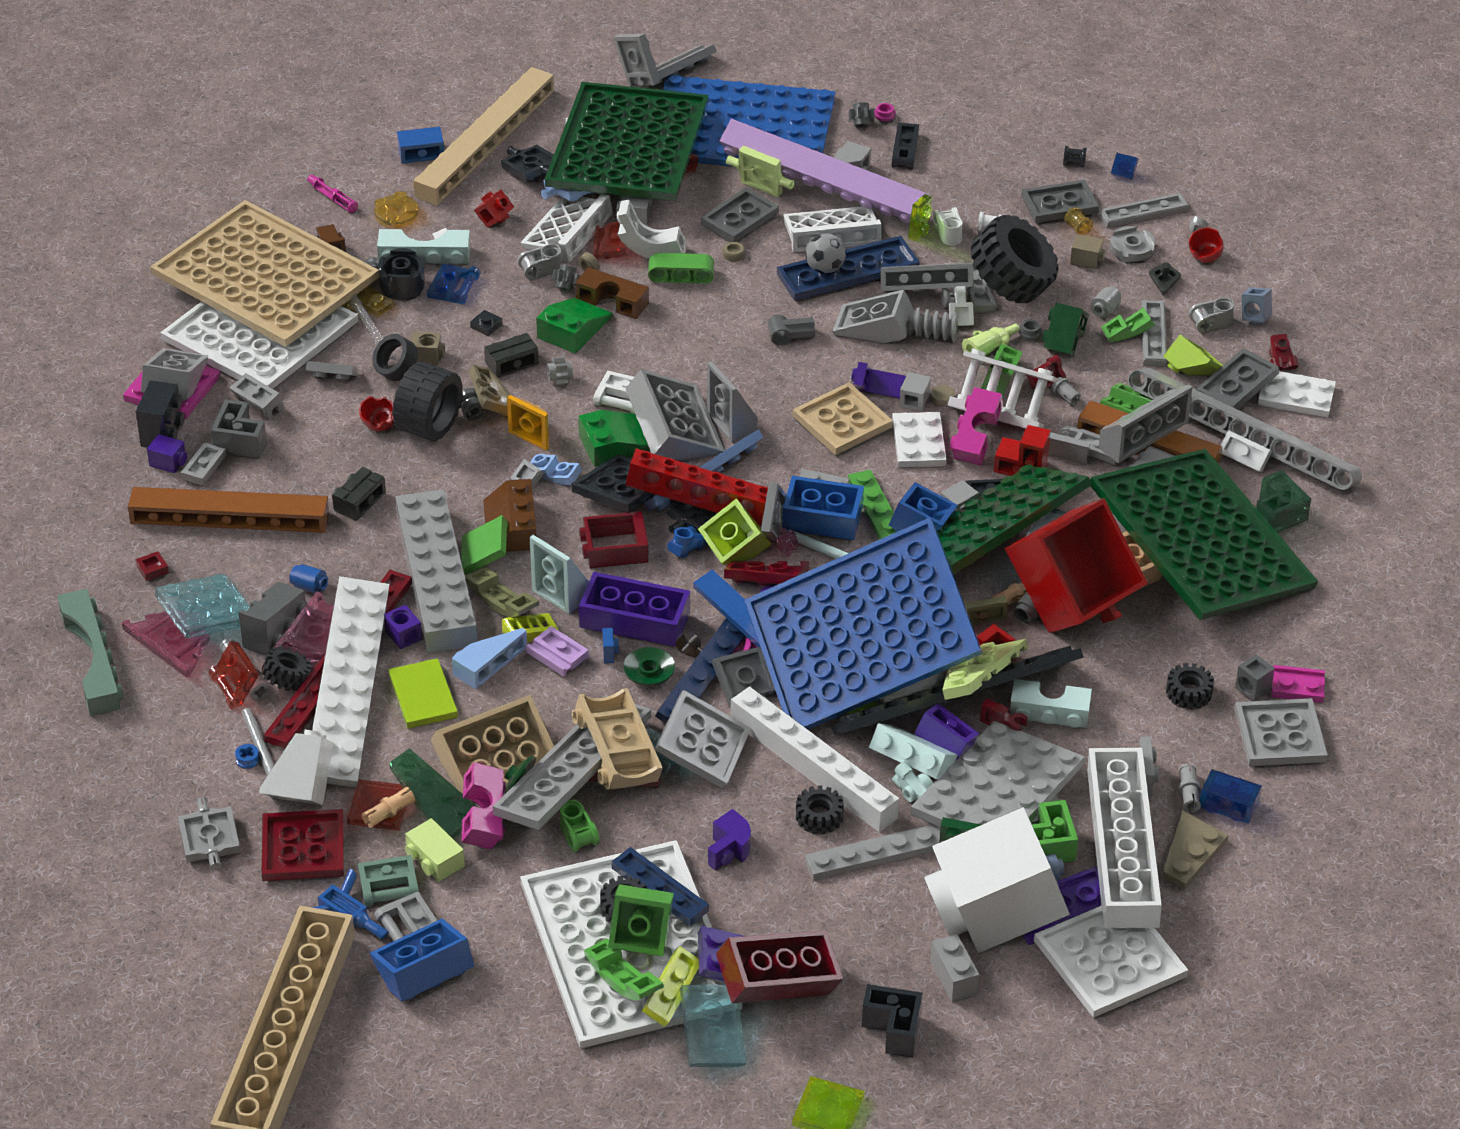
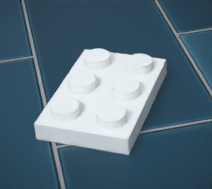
(1298, 394)
(919, 439)

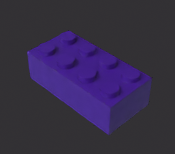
(634, 608)

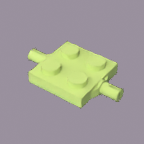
(760, 171)

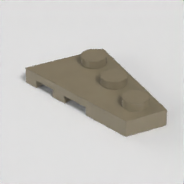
(489, 389)
(1191, 850)

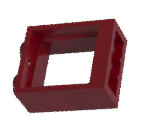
(613, 526)

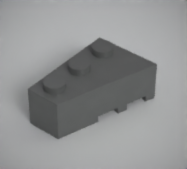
(270, 617)

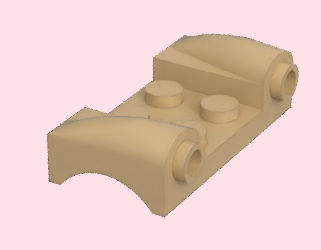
(620, 740)

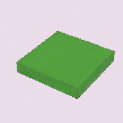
(484, 545)

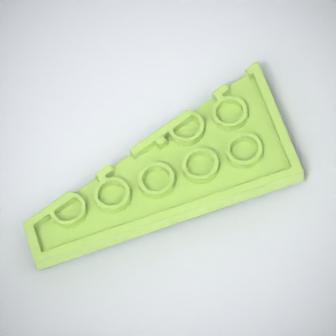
(968, 675)

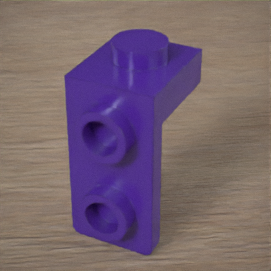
(877, 381)

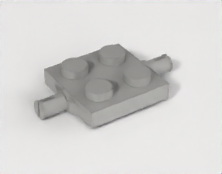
(208, 834)

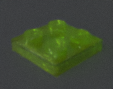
(827, 1105)

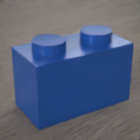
(420, 144)

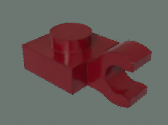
(997, 712)

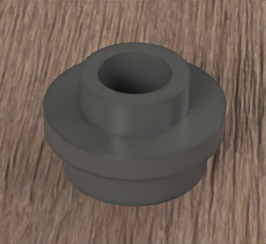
(1030, 329)

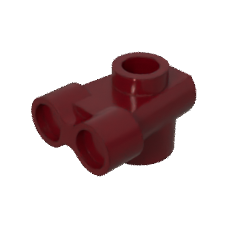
(1281, 353)
(1052, 364)

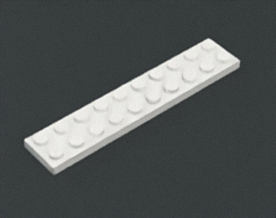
(350, 674)

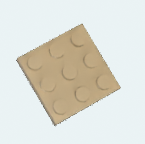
(842, 418)

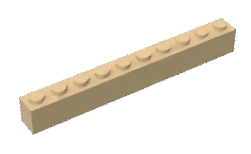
(483, 136)

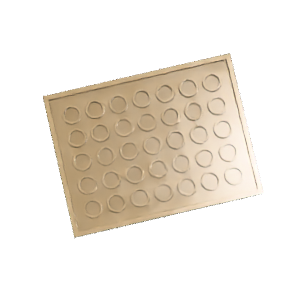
(265, 272)

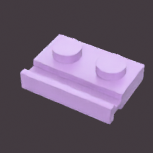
(557, 651)

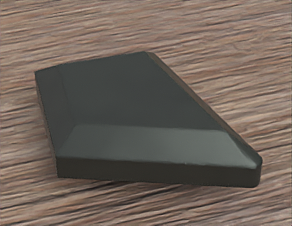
(1164, 277)

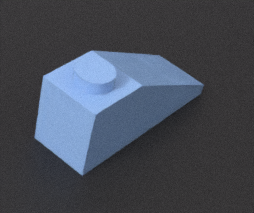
(486, 657)

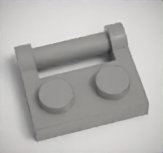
(412, 912)

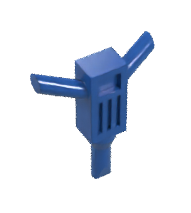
(340, 901)

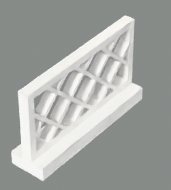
(578, 232)
(858, 233)

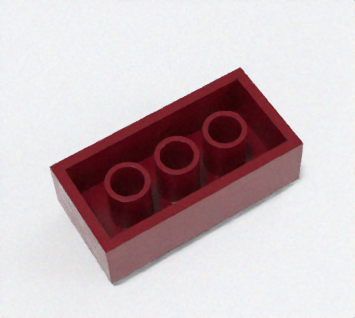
(779, 966)

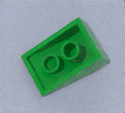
(570, 323)
(609, 434)

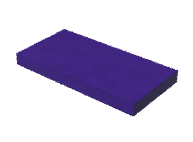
(1080, 895)

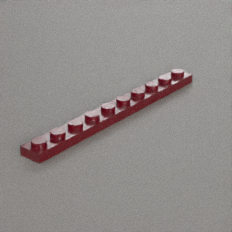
(304, 702)

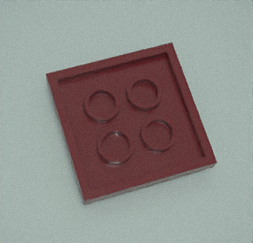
(302, 845)

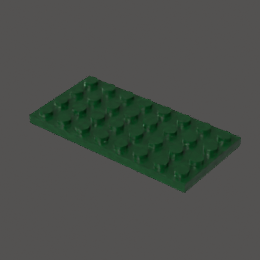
(1006, 511)

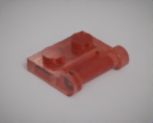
(239, 669)

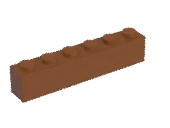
(1097, 416)

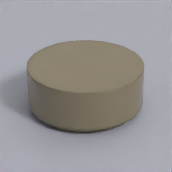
(733, 251)
(588, 260)
(941, 394)

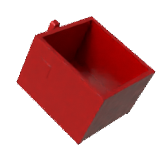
(1077, 567)

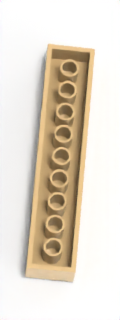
(286, 1021)

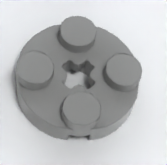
(1140, 249)

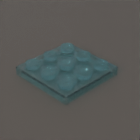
(202, 604)

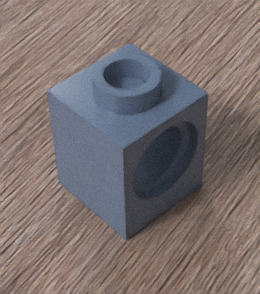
(1263, 299)

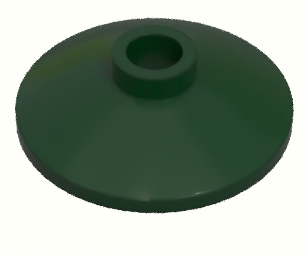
(649, 666)
(515, 773)

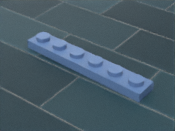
(715, 464)

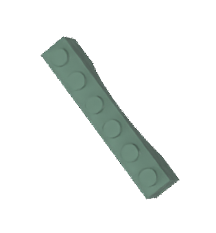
(99, 684)

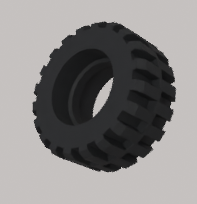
(1014, 259)

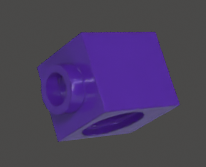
(402, 626)

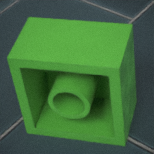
(640, 920)

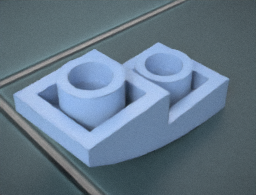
(556, 472)

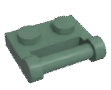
(384, 874)

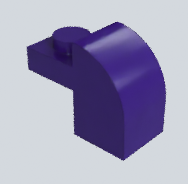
(732, 840)

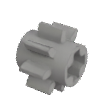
(559, 371)

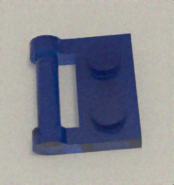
(447, 280)

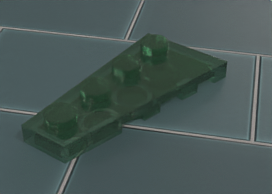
(432, 792)

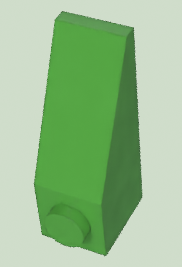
(1007, 355)

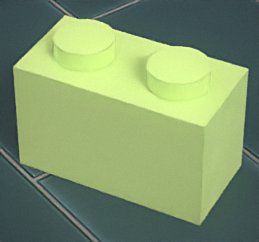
(434, 850)

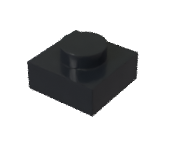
(486, 323)

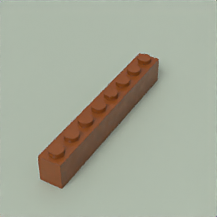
(228, 509)

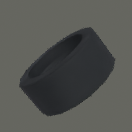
(384, 350)

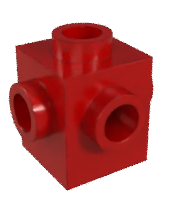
(494, 208)

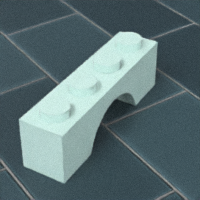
(449, 248)

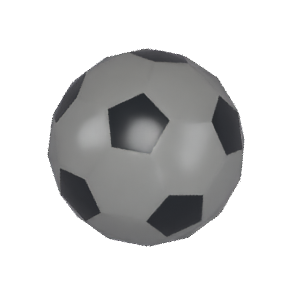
(825, 253)

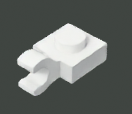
(961, 308)

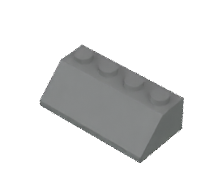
(1146, 424)

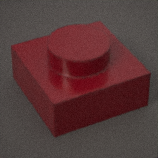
(152, 566)

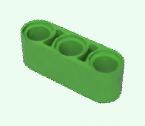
(681, 268)

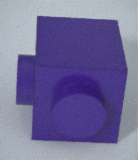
(166, 453)

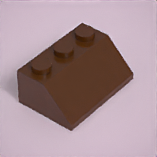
(516, 505)

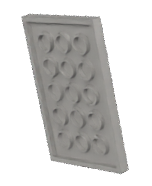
(998, 777)

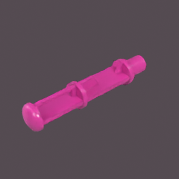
(333, 194)

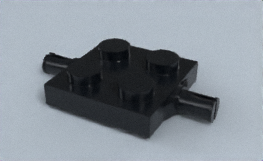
(527, 163)
(687, 515)

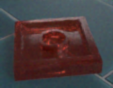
(368, 796)

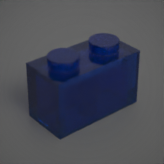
(1230, 796)

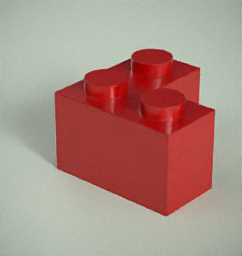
(1031, 450)

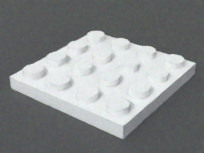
(1109, 963)

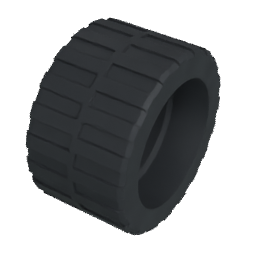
(427, 401)

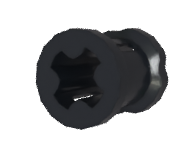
(1071, 153)

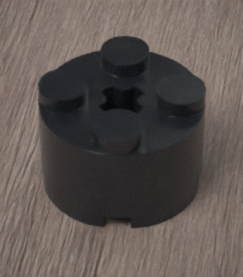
(402, 274)

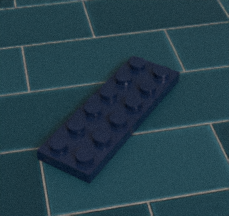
(859, 267)

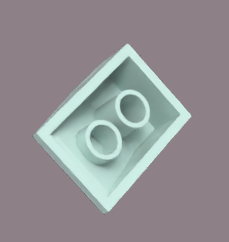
(556, 576)

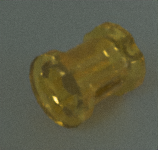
(1078, 221)

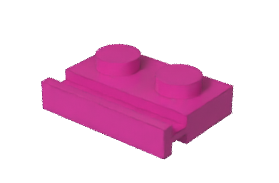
(1298, 683)

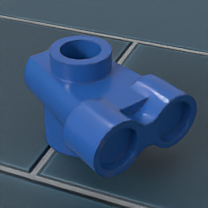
(685, 541)

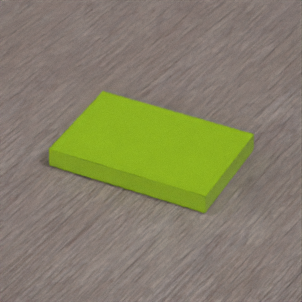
(422, 693)

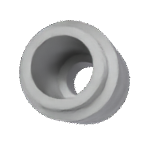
(1106, 302)

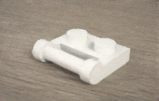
(615, 385)

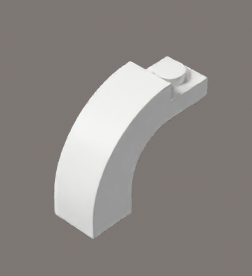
(646, 240)

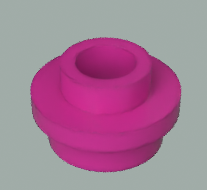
(885, 112)

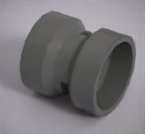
(470, 405)

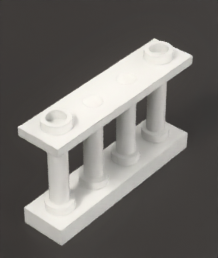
(1008, 412)

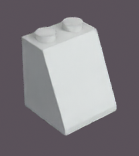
(301, 770)

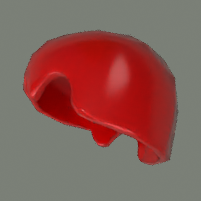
(1206, 245)
(376, 413)

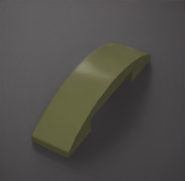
(497, 596)

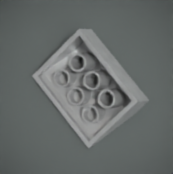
(673, 417)

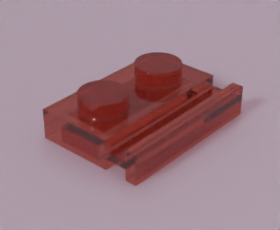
(607, 242)

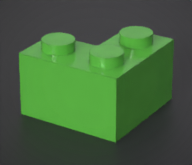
(1056, 830)

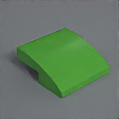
(1125, 398)

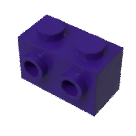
(946, 731)

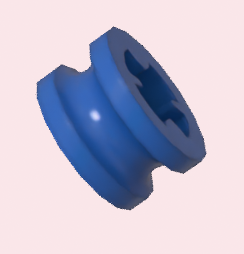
(246, 750)

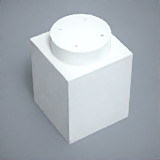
(995, 882)

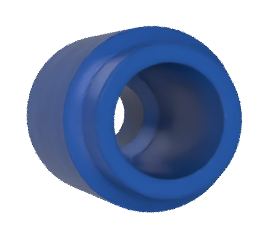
(308, 578)

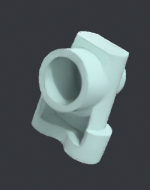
(911, 785)

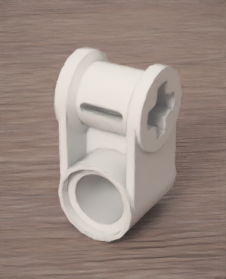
(948, 226)

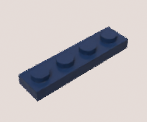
(685, 905)

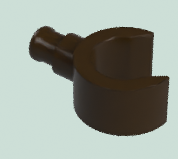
(690, 647)

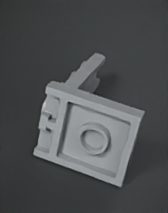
(640, 65)

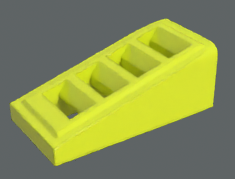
(513, 623)

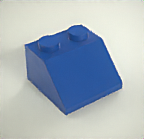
(919, 505)

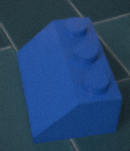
(423, 959)

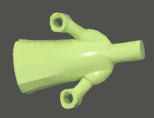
(989, 340)

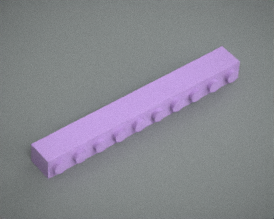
(825, 171)

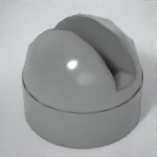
(1197, 223)

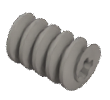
(933, 325)

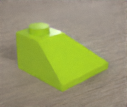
(1190, 358)
(734, 534)

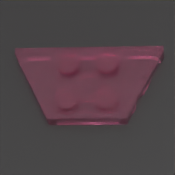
(310, 629)
(166, 640)

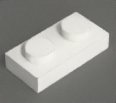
(1245, 451)

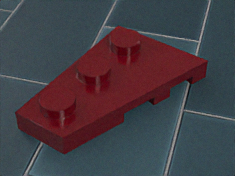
(763, 575)

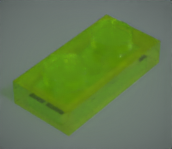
(920, 217)

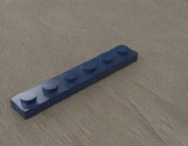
(701, 671)

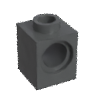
(1254, 677)

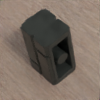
(511, 355)
(358, 493)

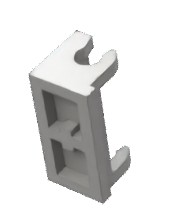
(257, 394)

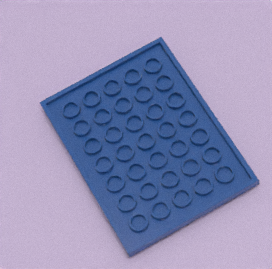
(784, 111)
(863, 626)

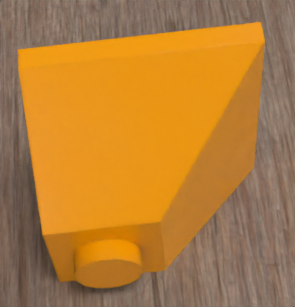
(528, 422)

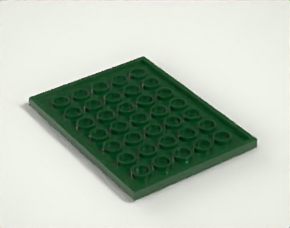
(627, 141)
(1203, 533)

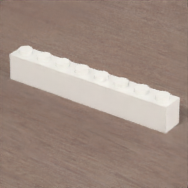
(815, 759)

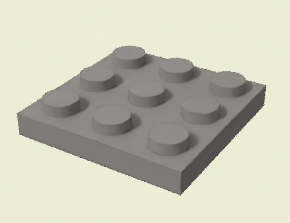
(1280, 732)
(702, 739)

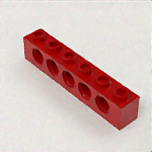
(694, 484)

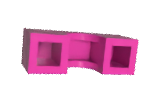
(981, 408)
(485, 787)

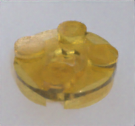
(386, 206)

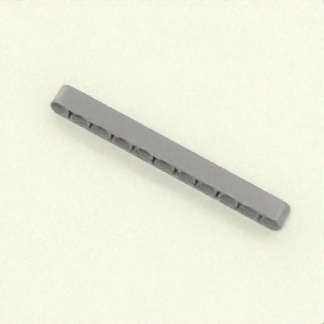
(1253, 432)

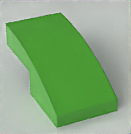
(1122, 329)

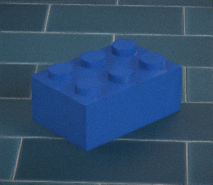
(823, 507)

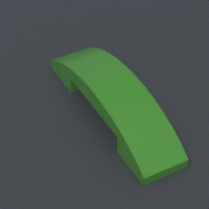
(621, 974)

